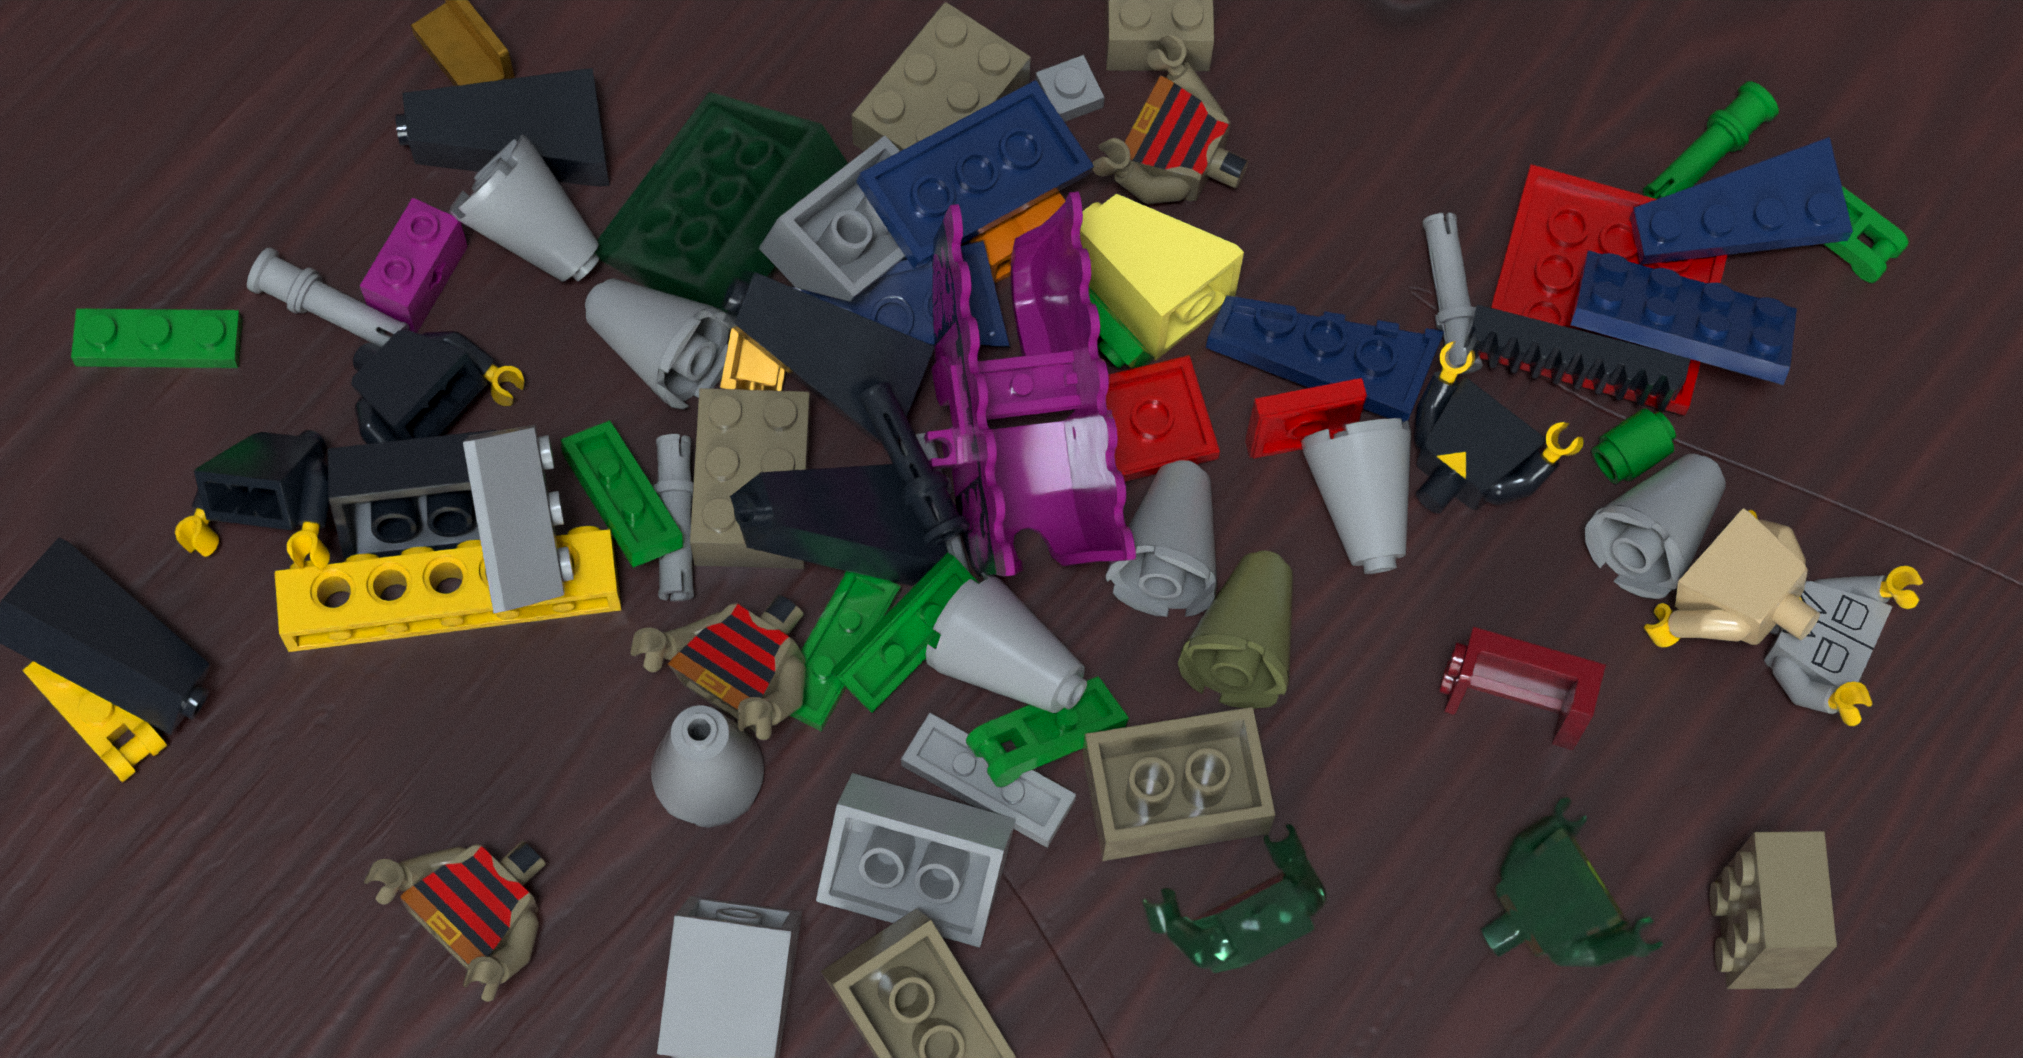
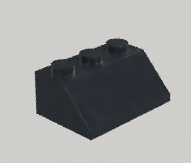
(402, 495)

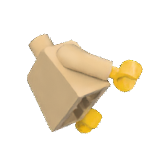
(1740, 588)

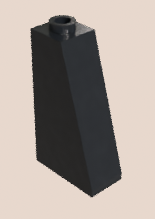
(474, 121)
(826, 346)
(837, 520)
(102, 639)

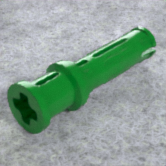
(1725, 132)

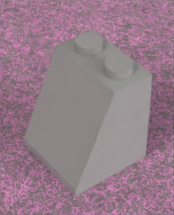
(728, 980)

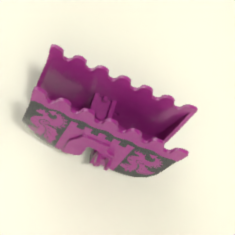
(1041, 475)

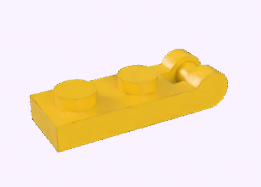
(98, 721)

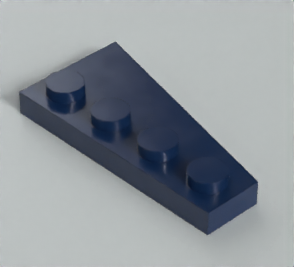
(1328, 351)

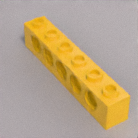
(421, 609)

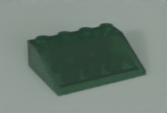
(717, 198)

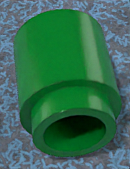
(1634, 446)

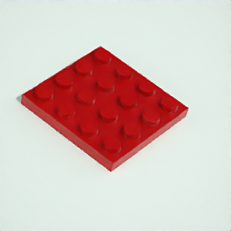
(1547, 248)

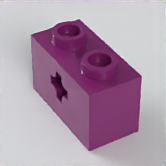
(414, 264)

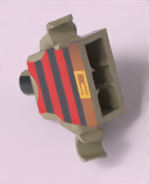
(1175, 138)
(735, 662)
(470, 906)

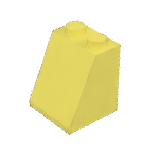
(1157, 270)

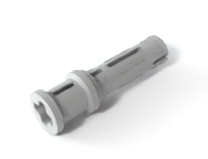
(306, 292)

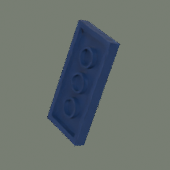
(984, 162)
(1685, 316)

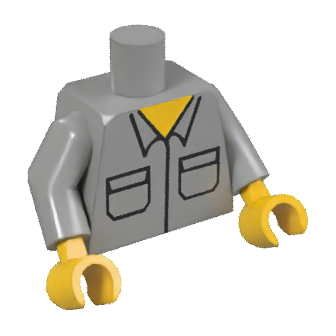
(1828, 663)

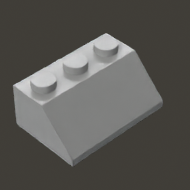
(834, 235)
(517, 516)
(914, 851)

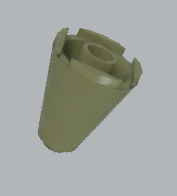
(1245, 635)

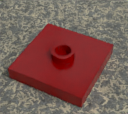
(1159, 418)
(1287, 418)

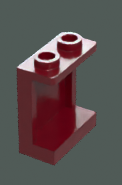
(1527, 676)

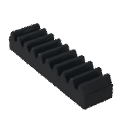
(1576, 354)

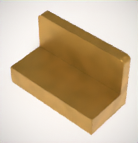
(463, 44)

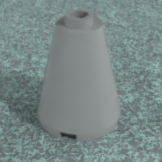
(528, 213)
(661, 337)
(1365, 488)
(1657, 526)
(1171, 545)
(1004, 648)
(706, 768)

